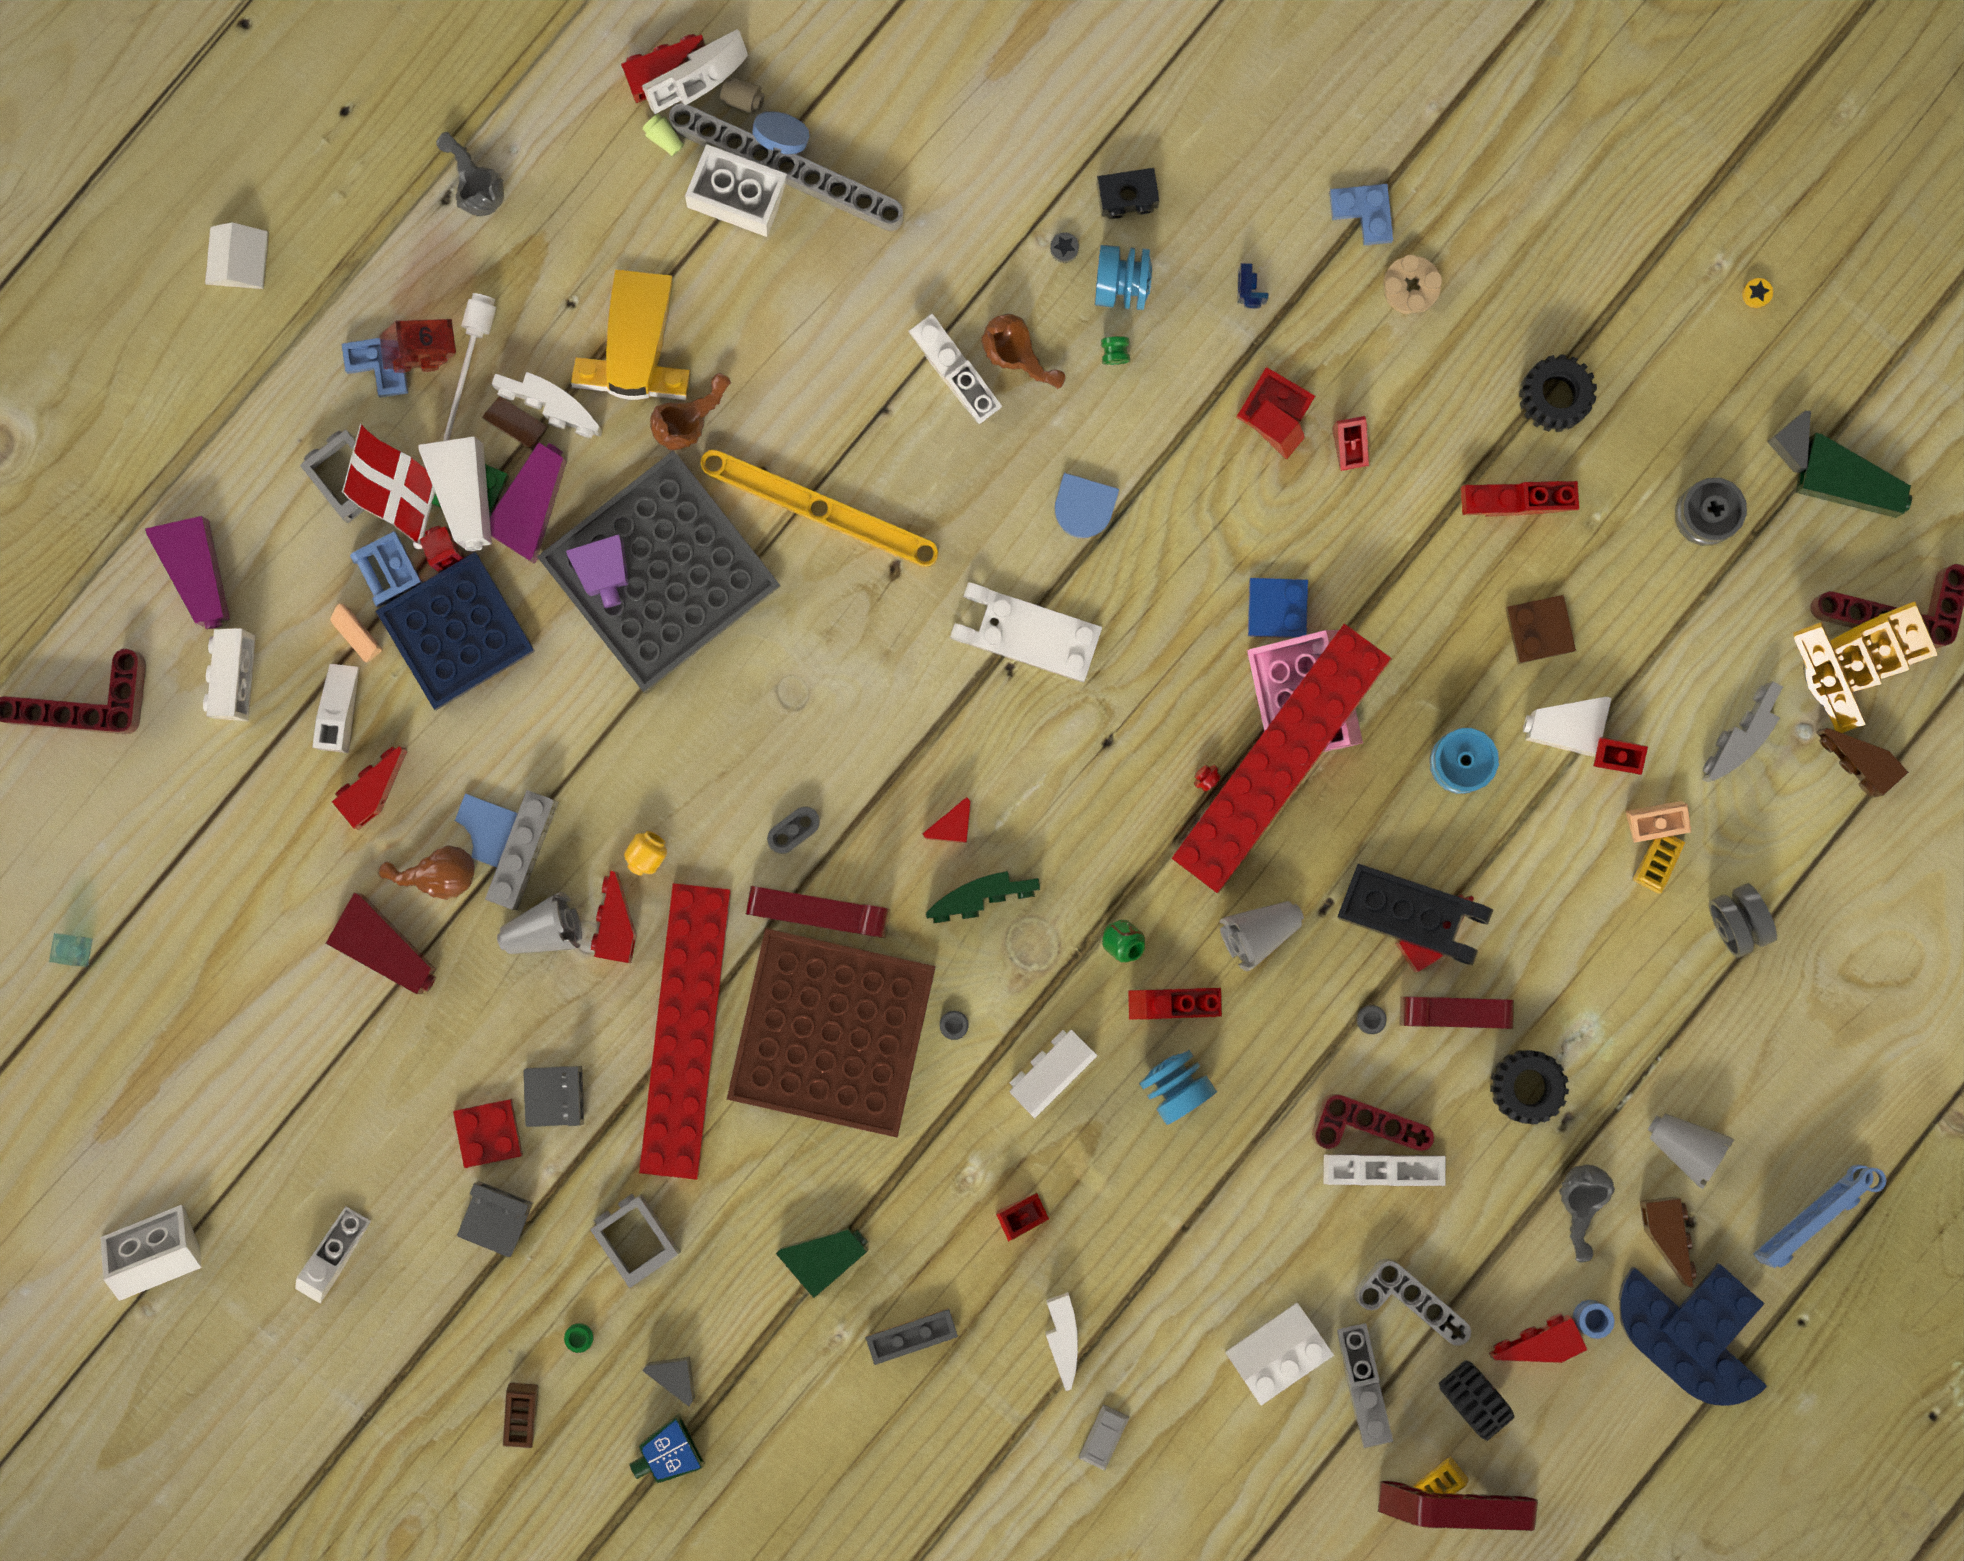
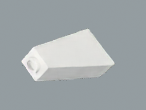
(461, 487)

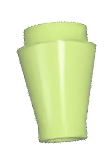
(662, 133)

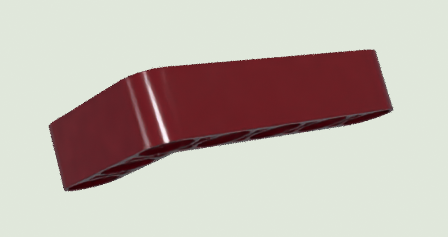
(1935, 617)
(81, 711)
(818, 912)
(1456, 1510)

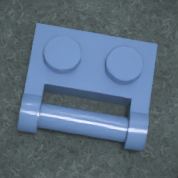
(394, 564)

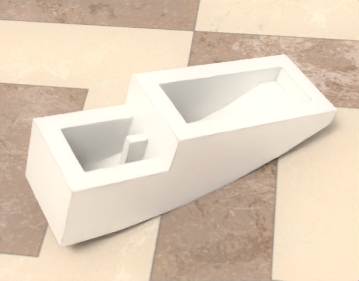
(1063, 1337)

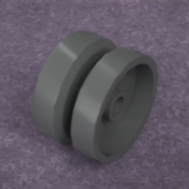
(1711, 528)
(1743, 920)

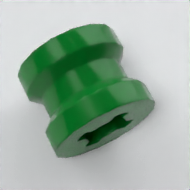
(1115, 350)

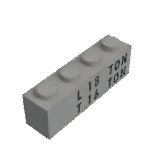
(521, 850)

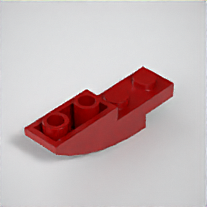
(1520, 499)

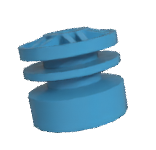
(1122, 277)
(1177, 1087)

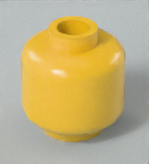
(645, 853)

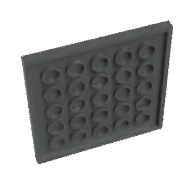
(684, 571)

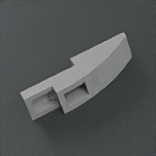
(1740, 744)
(1364, 1385)

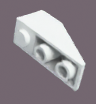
(336, 709)
(331, 1255)

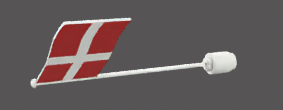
(393, 482)

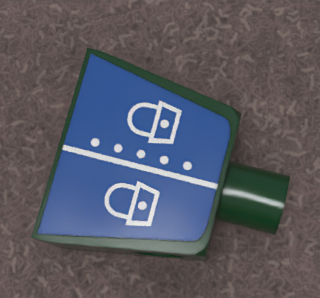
(668, 1453)

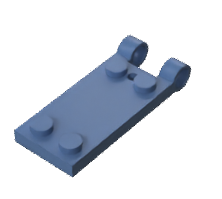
(1840, 1196)

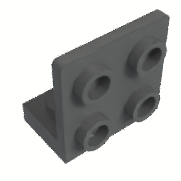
(554, 1096)
(494, 1219)

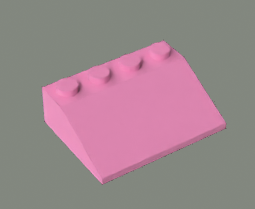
(1281, 668)

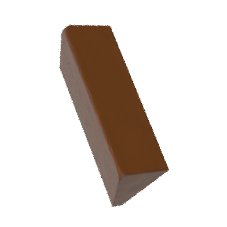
(515, 423)

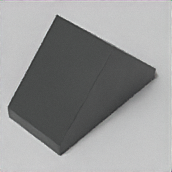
(1793, 442)
(674, 1376)

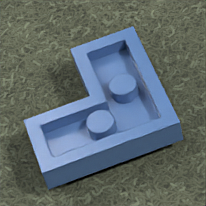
(1370, 205)
(367, 356)

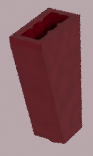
(376, 943)

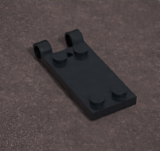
(1410, 912)

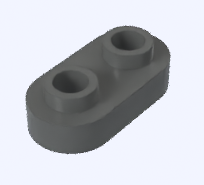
(793, 829)

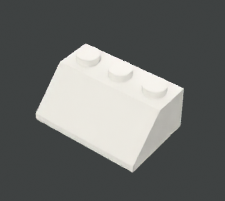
(736, 190)
(229, 674)
(1051, 1072)
(149, 1253)
(1279, 1353)

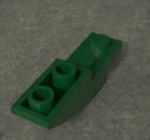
(969, 897)

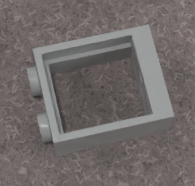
(349, 509)
(626, 1205)

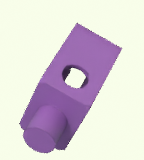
(601, 568)

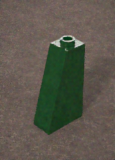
(1850, 480)

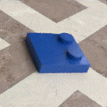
(1277, 607)

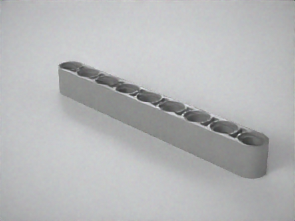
(796, 177)

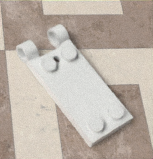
(1031, 634)

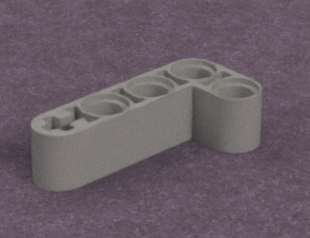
(1418, 1305)

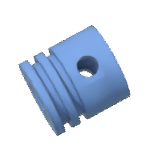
(1593, 1319)

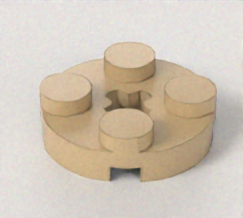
(1412, 268)

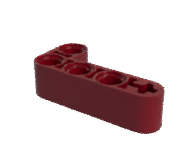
(1456, 1012)
(1375, 1126)

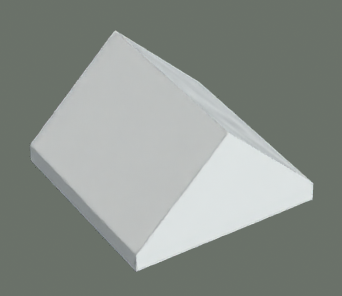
(236, 256)

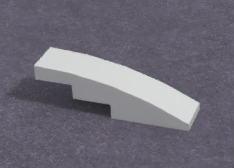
(1384, 1170)

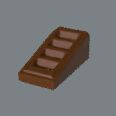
(514, 1393)

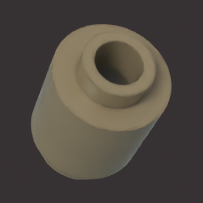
(742, 95)

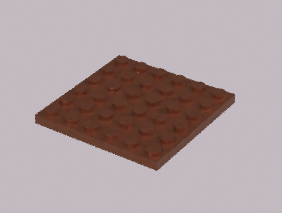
(831, 1033)

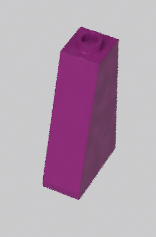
(528, 503)
(192, 565)

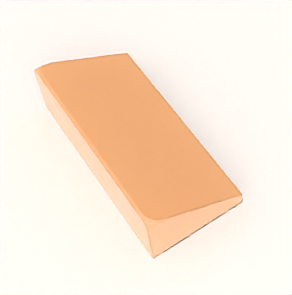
(355, 633)
(1659, 821)

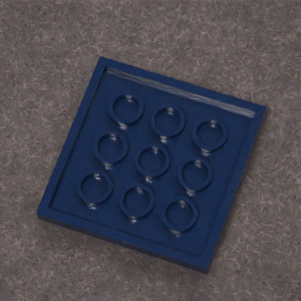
(455, 631)

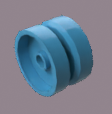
(1481, 756)

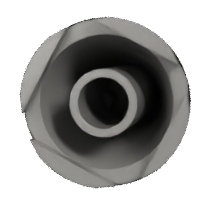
(543, 928)
(1259, 931)
(1690, 1146)

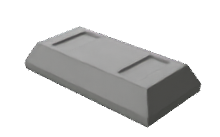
(1104, 1437)

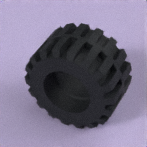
(1574, 376)
(1553, 1093)
(1476, 1400)

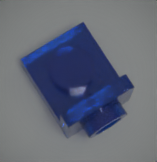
(1246, 283)

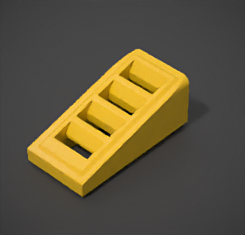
(1648, 882)
(1439, 1471)

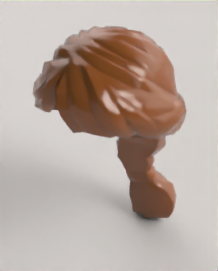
(1010, 347)
(682, 423)
(440, 875)

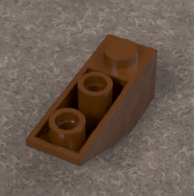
(1869, 763)
(1665, 1227)

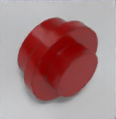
(1207, 777)

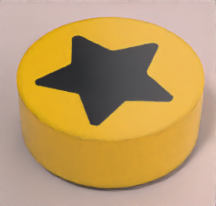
(1757, 293)

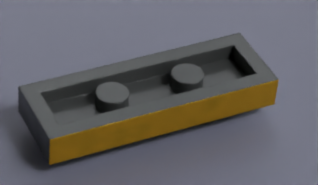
(911, 1336)

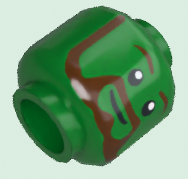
(1123, 941)

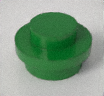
(578, 1338)

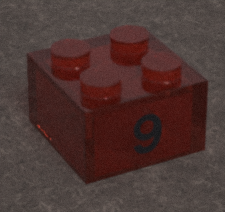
(417, 345)

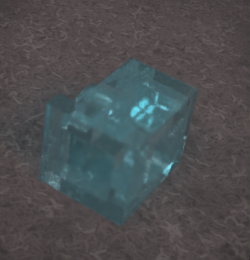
(70, 950)

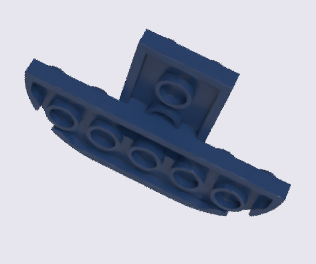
(1693, 1338)

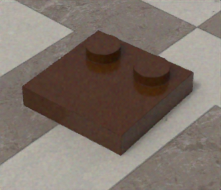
(1540, 629)

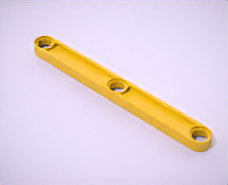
(800, 500)

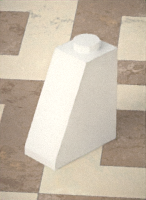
(1570, 725)

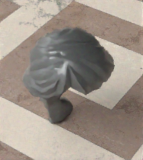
(479, 188)
(1583, 1194)

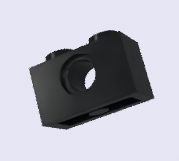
(1140, 181)

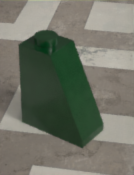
(823, 1258)

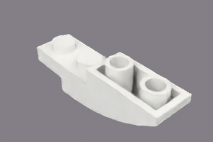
(699, 75)
(955, 369)
(559, 405)

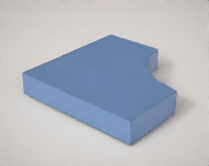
(488, 828)

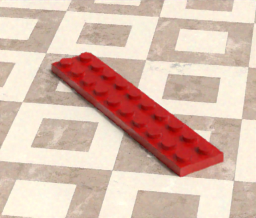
(1281, 758)
(685, 1031)

